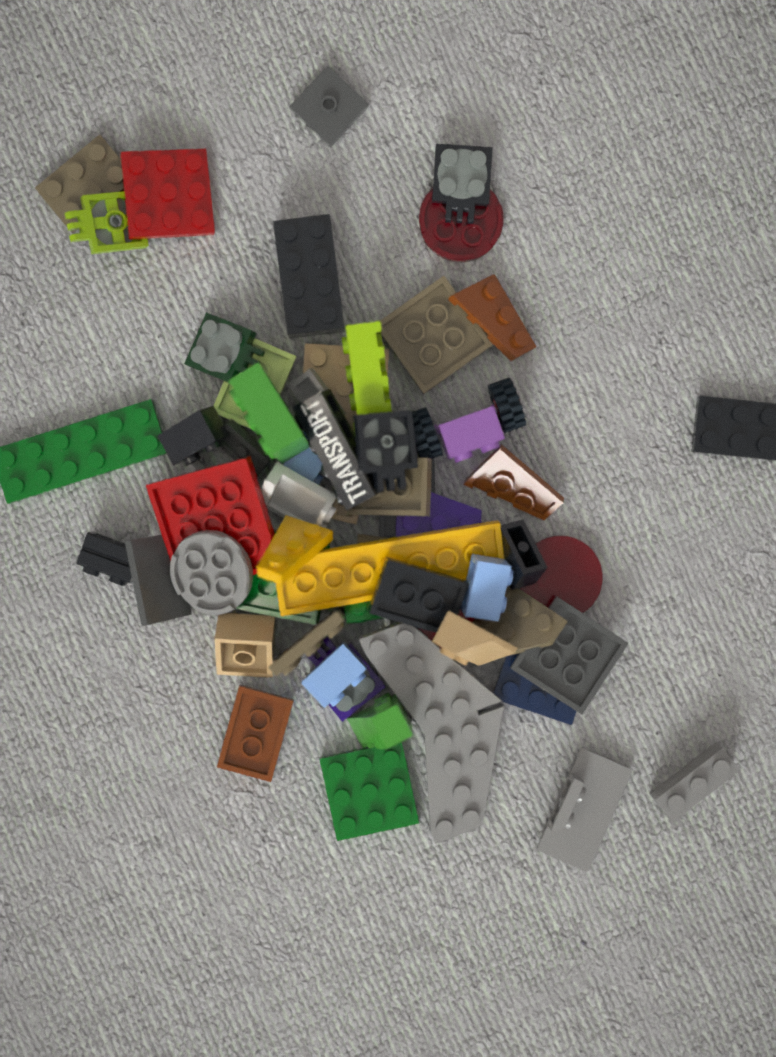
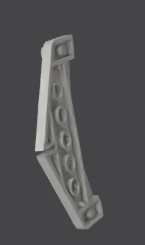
(445, 706)

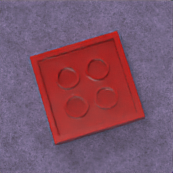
(167, 193)

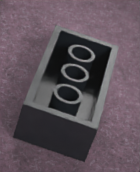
(309, 276)

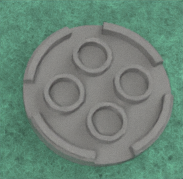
(211, 572)

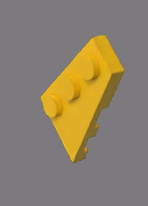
(292, 548)

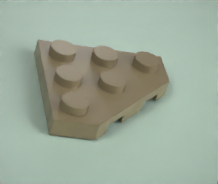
(524, 622)

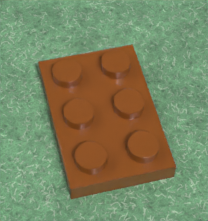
(255, 733)

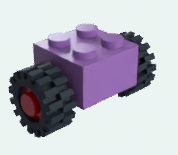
(473, 431)

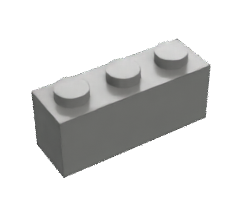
(694, 781)

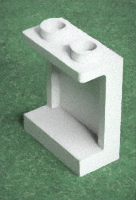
(297, 496)

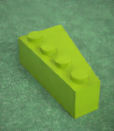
(367, 368)

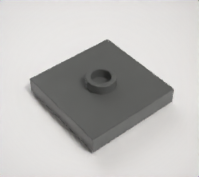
(329, 106)

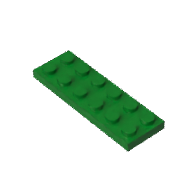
(80, 451)

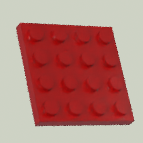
(215, 499)

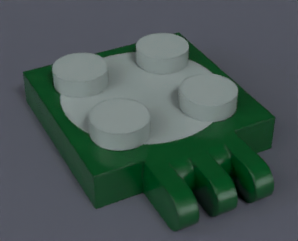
(222, 348)

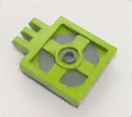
(103, 224)

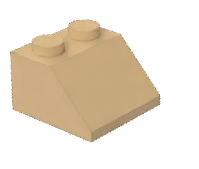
(469, 643)
(244, 644)

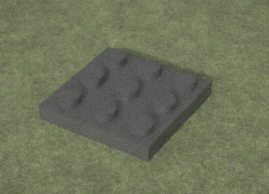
(575, 662)

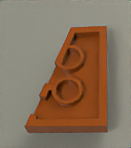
(494, 313)

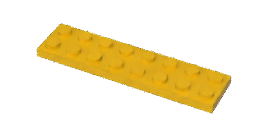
(352, 571)

